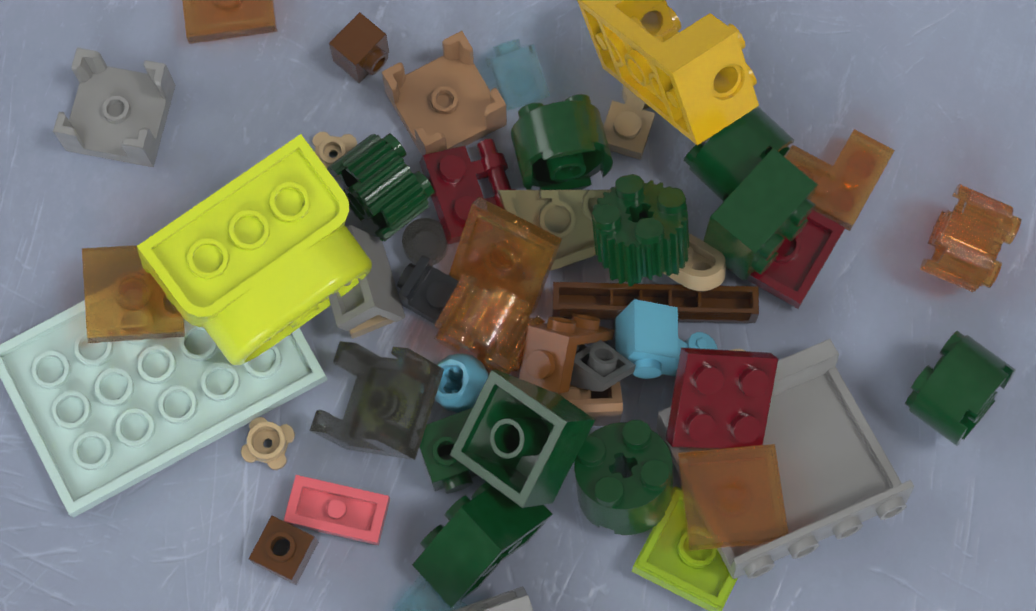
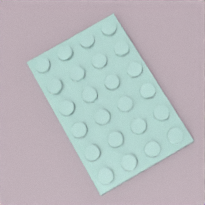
(136, 406)

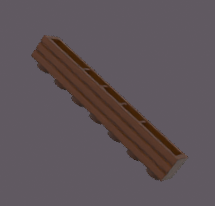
(608, 300)

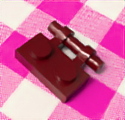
(457, 185)

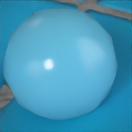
(460, 382)

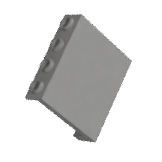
(826, 462)

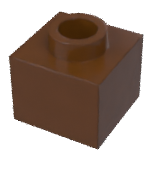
(360, 48)
(295, 561)

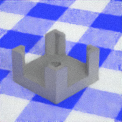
(116, 110)

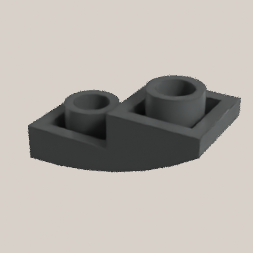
(599, 367)

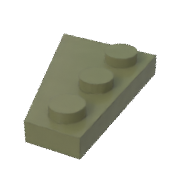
(560, 213)

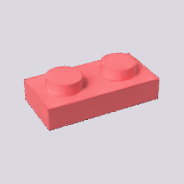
(337, 509)

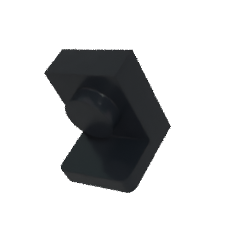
(425, 289)

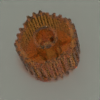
(970, 240)
(486, 324)

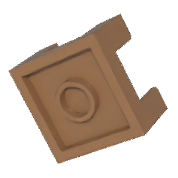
(445, 100)

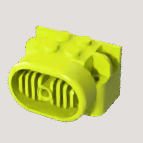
(259, 253)

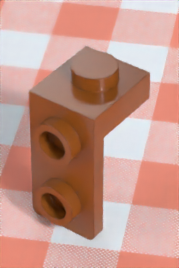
(552, 349)

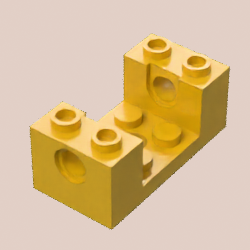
(686, 76)

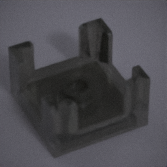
(386, 403)

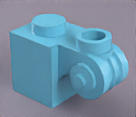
(649, 338)

